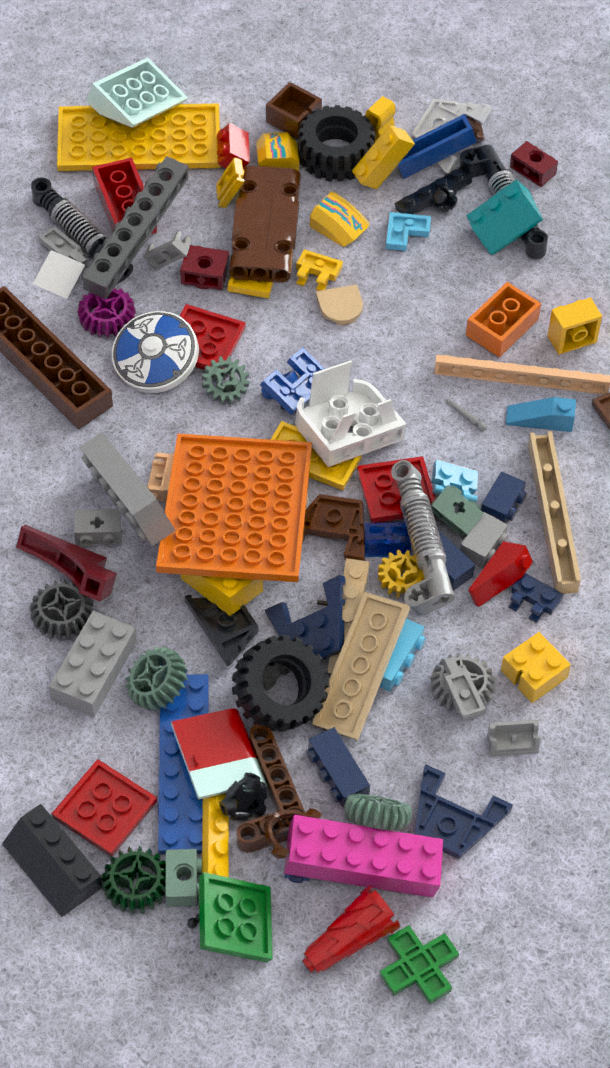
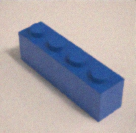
(437, 145)

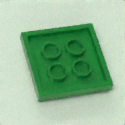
(235, 917)

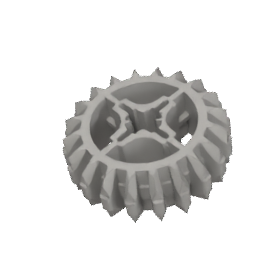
(478, 672)

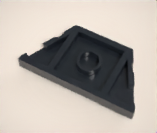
(225, 632)

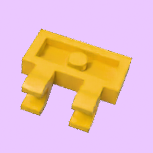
(319, 265)

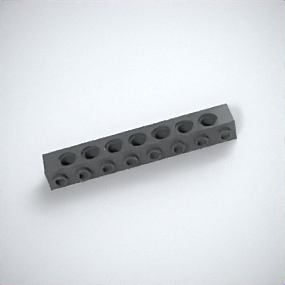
(135, 227)

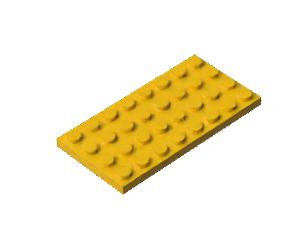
(180, 133)

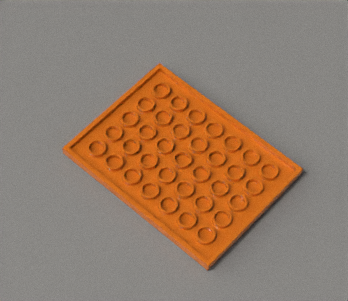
(236, 508)

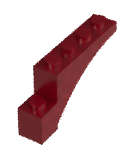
(80, 565)

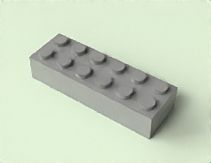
(126, 490)

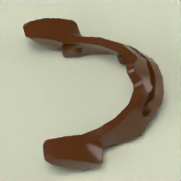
(279, 851)

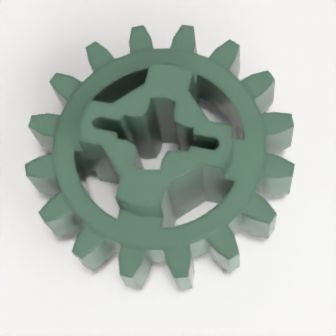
(232, 384)

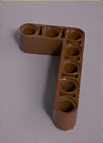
(278, 791)

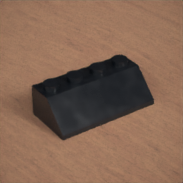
(52, 861)

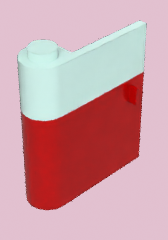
(216, 751)

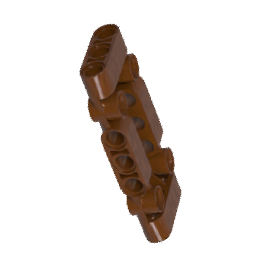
(265, 224)

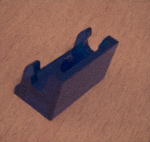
(386, 538)

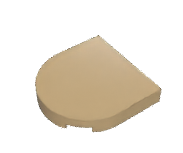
(340, 304)

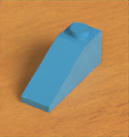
(546, 413)

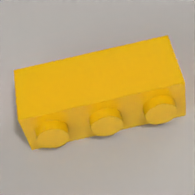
(383, 157)

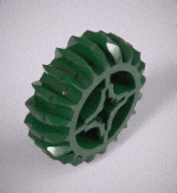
(116, 874)

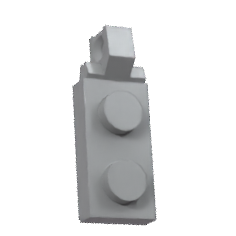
(58, 242)
(462, 691)

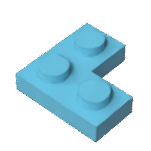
(402, 225)

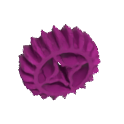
(105, 318)

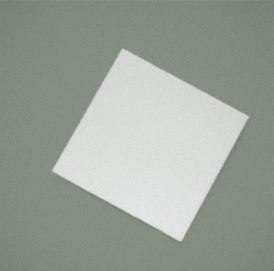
(59, 274)

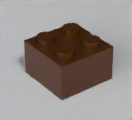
(290, 108)

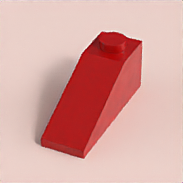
(501, 571)

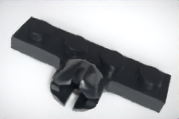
(437, 194)

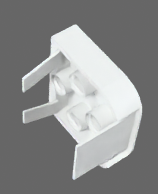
(335, 410)

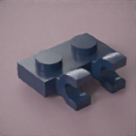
(536, 593)

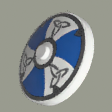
(155, 352)

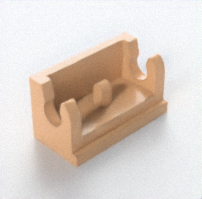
(160, 476)

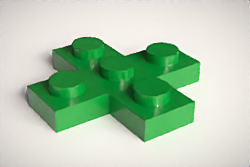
(419, 964)

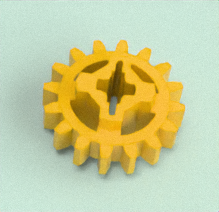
(390, 572)

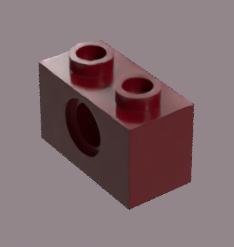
(533, 164)

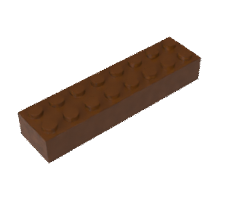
(50, 363)

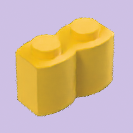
(381, 115)

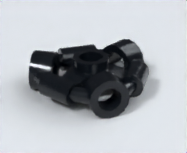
(248, 802)

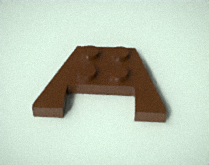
(338, 519)

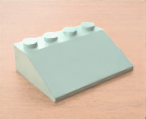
(135, 94)

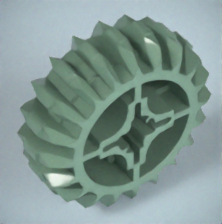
(160, 673)
(377, 812)

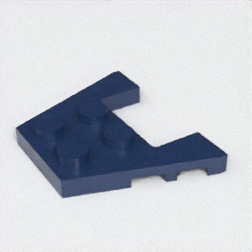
(320, 629)
(452, 822)

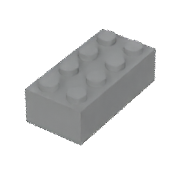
(93, 664)

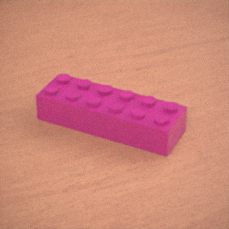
(364, 856)

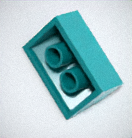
(505, 217)

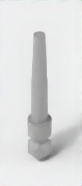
(473, 419)

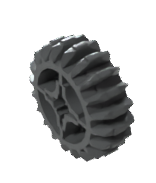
(48, 616)

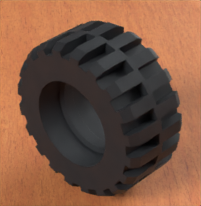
(334, 124)
(305, 667)

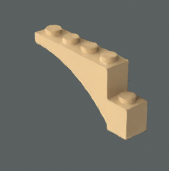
(356, 577)

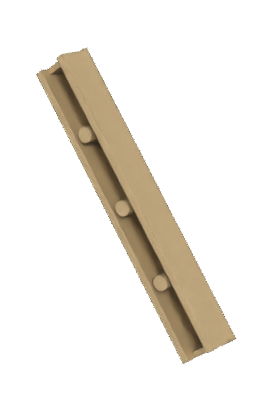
(554, 513)

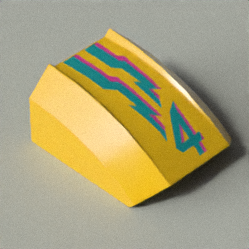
(277, 150)
(338, 219)

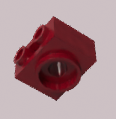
(205, 267)

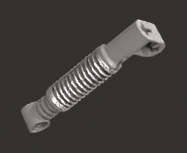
(427, 542)

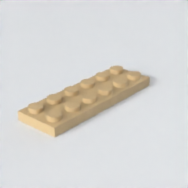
(361, 665)

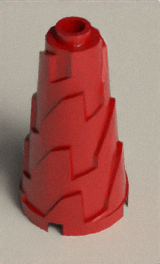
(358, 926)

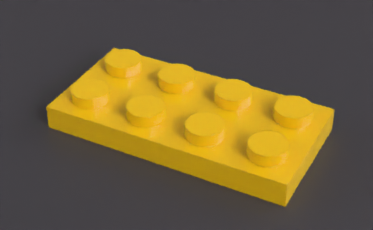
(335, 475)

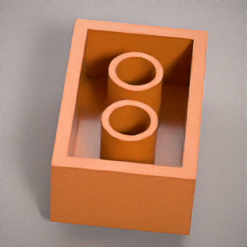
(503, 319)

